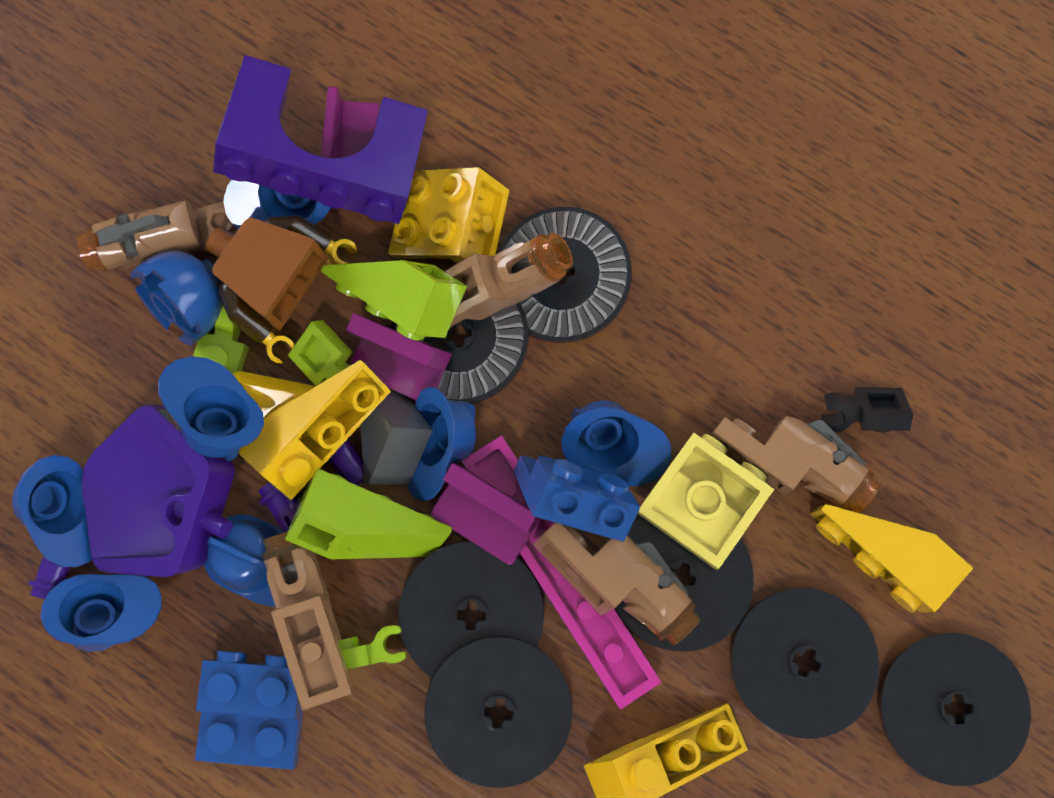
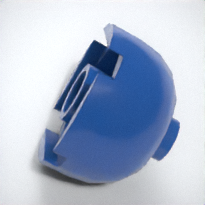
(180, 292)

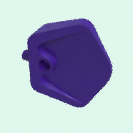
(153, 498)

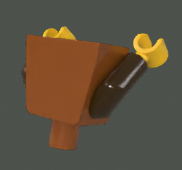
(269, 270)

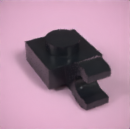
(873, 407)

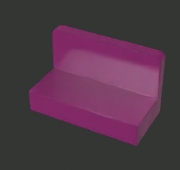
(347, 125)
(397, 360)
(484, 514)

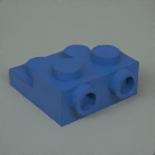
(577, 497)
(248, 712)

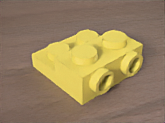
(706, 499)

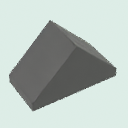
(393, 441)

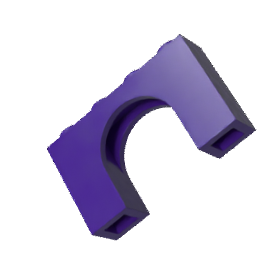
(259, 151)

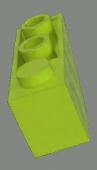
(407, 292)
(358, 524)

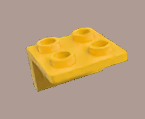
(450, 215)

